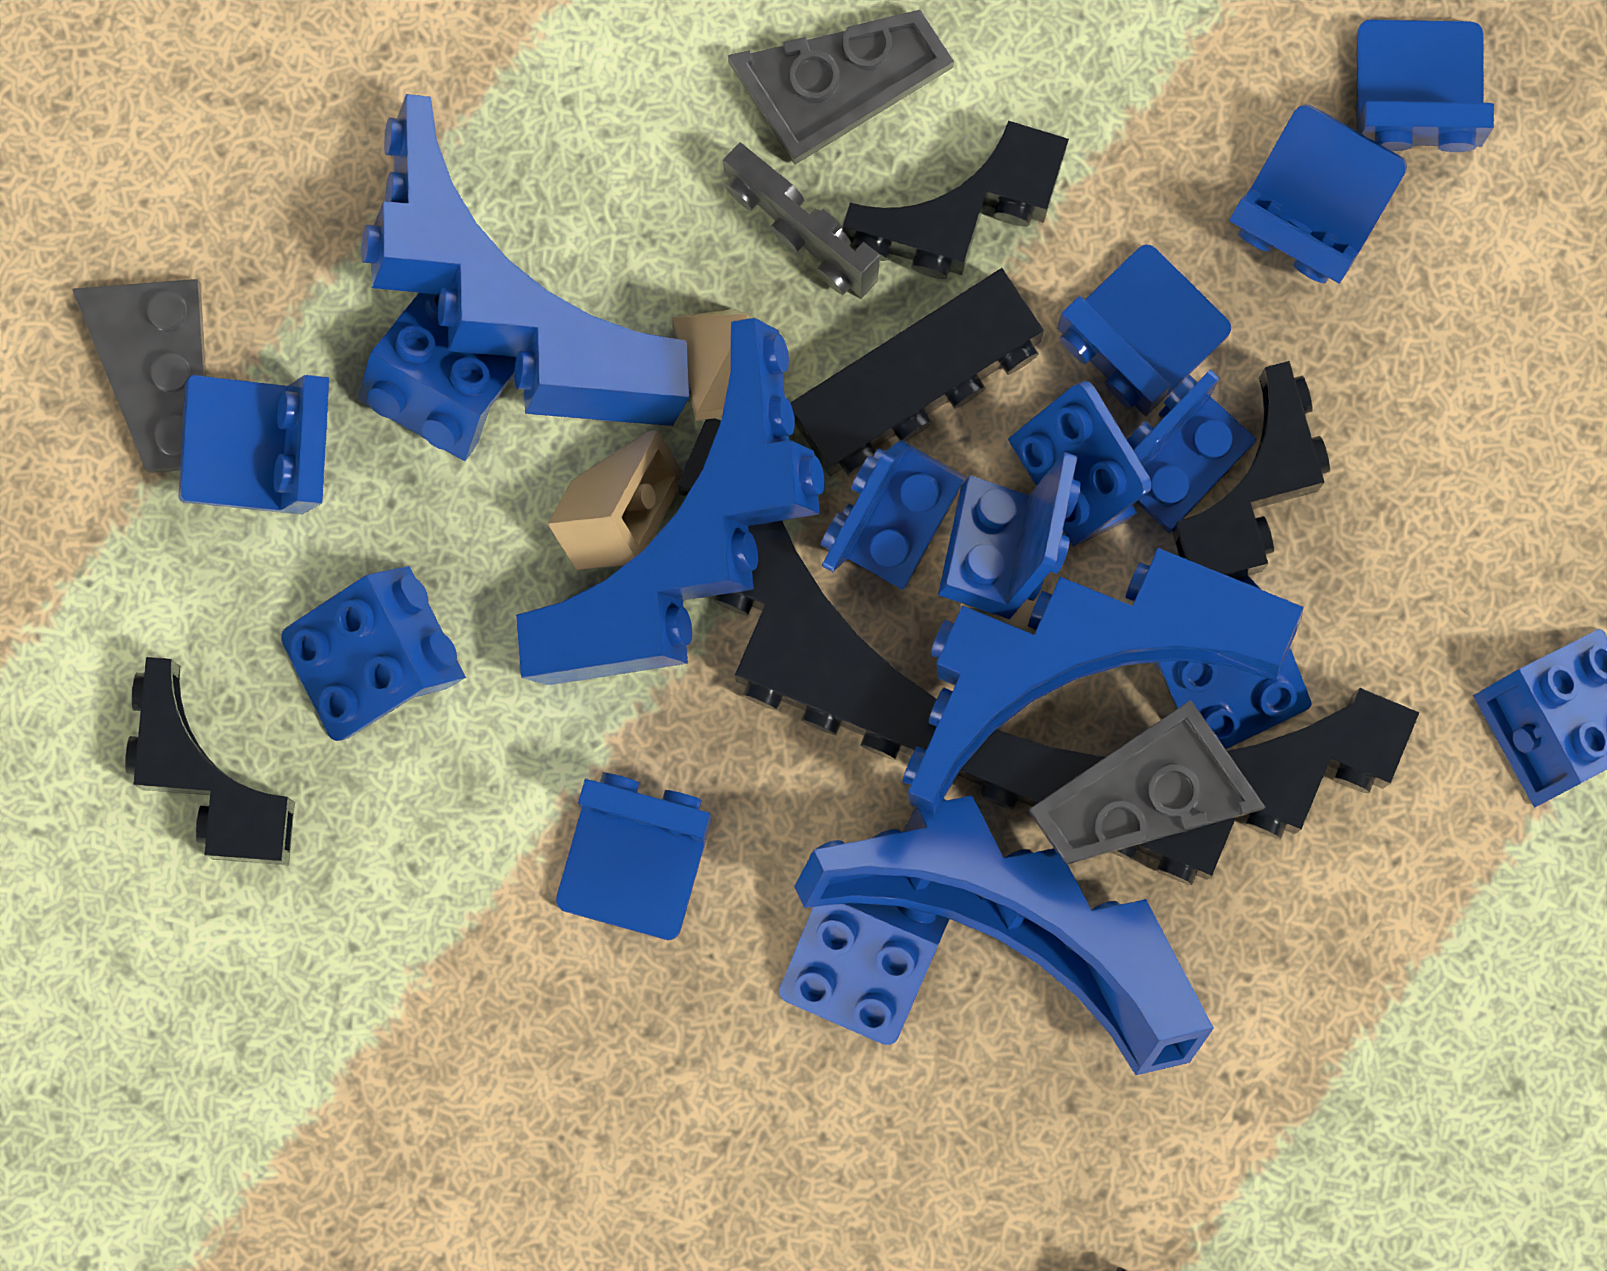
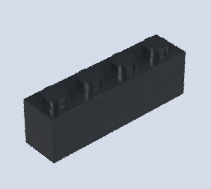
(917, 373)

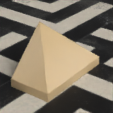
(708, 357)

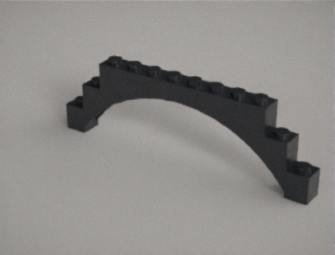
(820, 665)

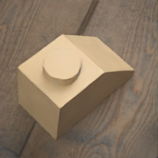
(617, 504)

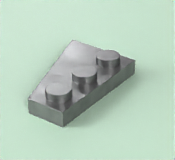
(840, 80)
(756, 183)
(149, 347)
(1146, 790)

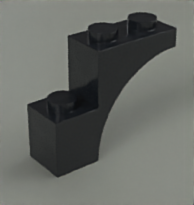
(940, 232)
(1284, 468)
(167, 758)

